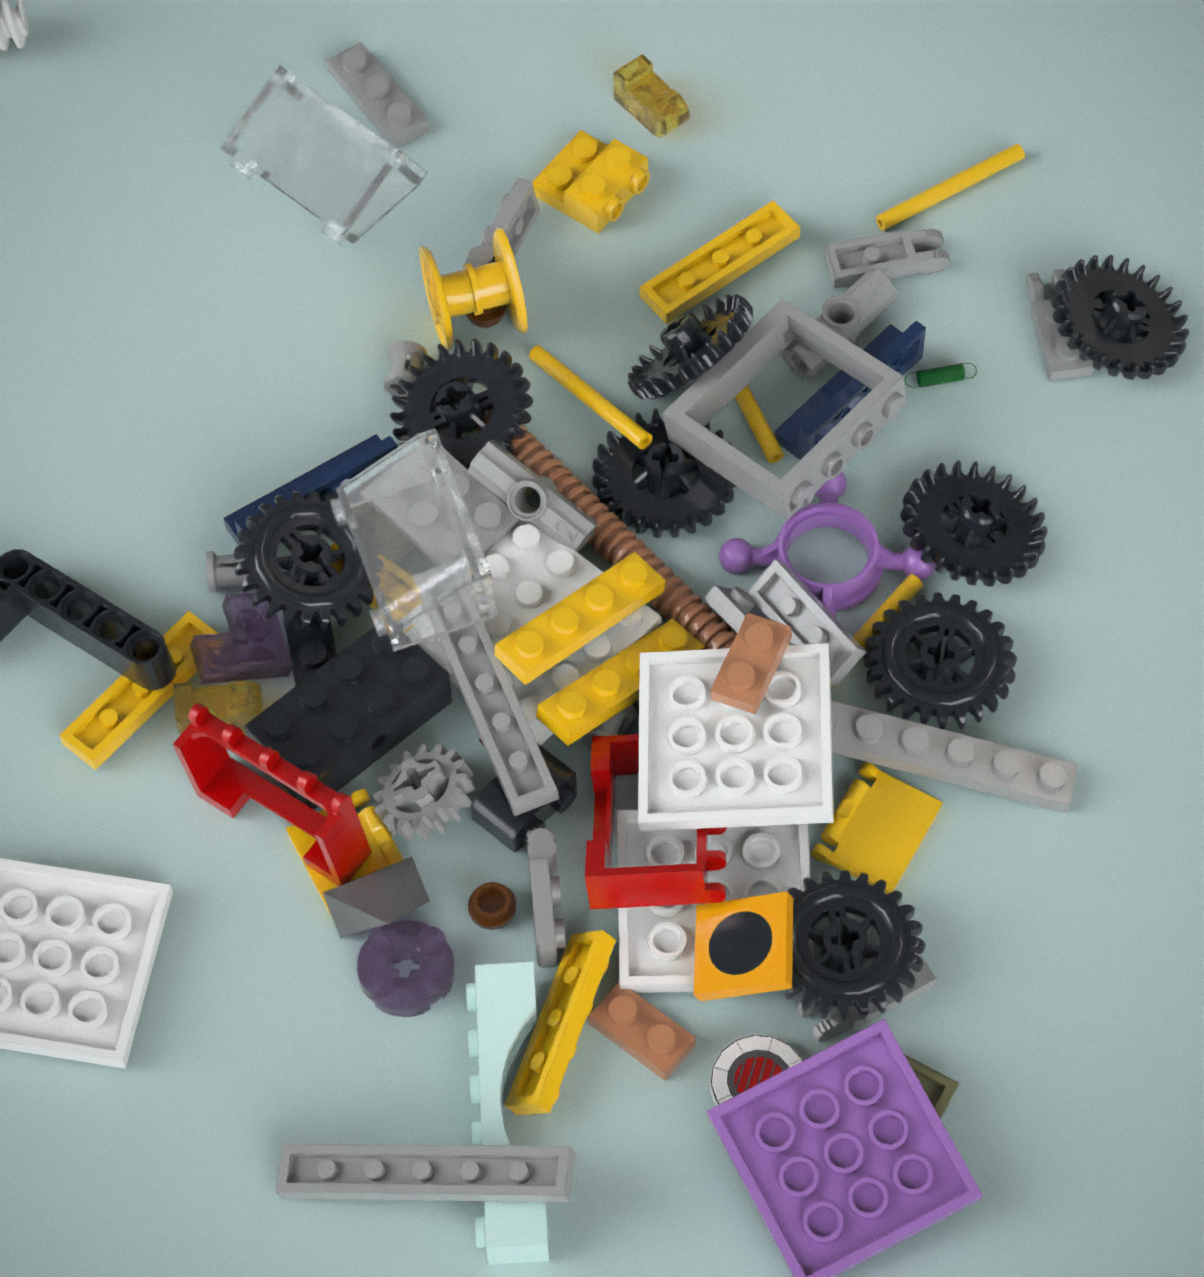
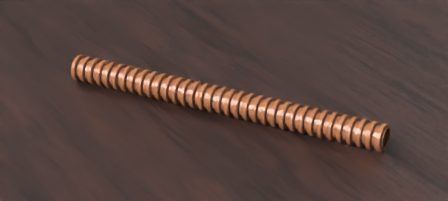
(617, 543)

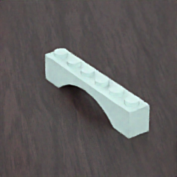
(505, 1020)

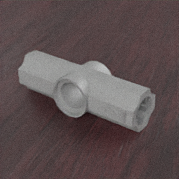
(852, 309)
(509, 480)

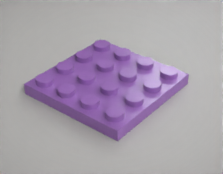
(844, 1154)

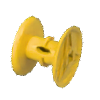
(474, 289)

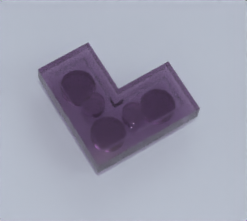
(249, 651)

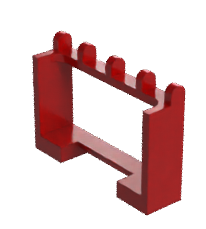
(228, 786)
(641, 884)

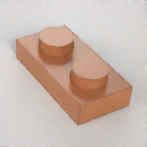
(751, 663)
(642, 1031)

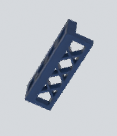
(843, 392)
(323, 479)

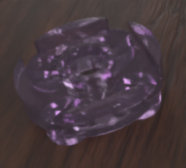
(423, 987)

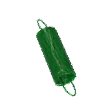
(940, 375)

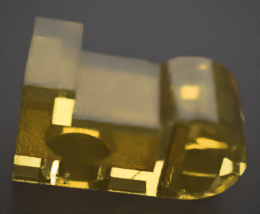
(649, 97)
(231, 703)

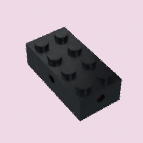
(353, 710)

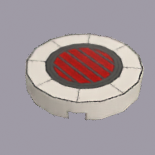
(749, 1063)

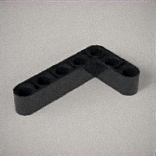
(81, 618)

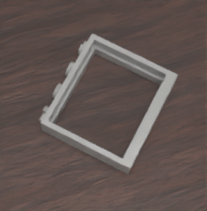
(756, 350)

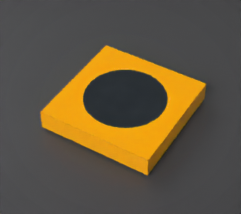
(743, 946)

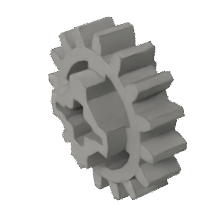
(424, 792)

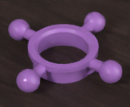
(739, 556)

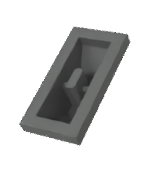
(376, 898)

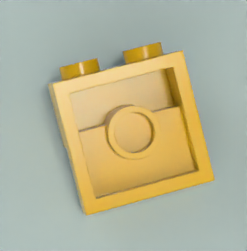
(592, 180)

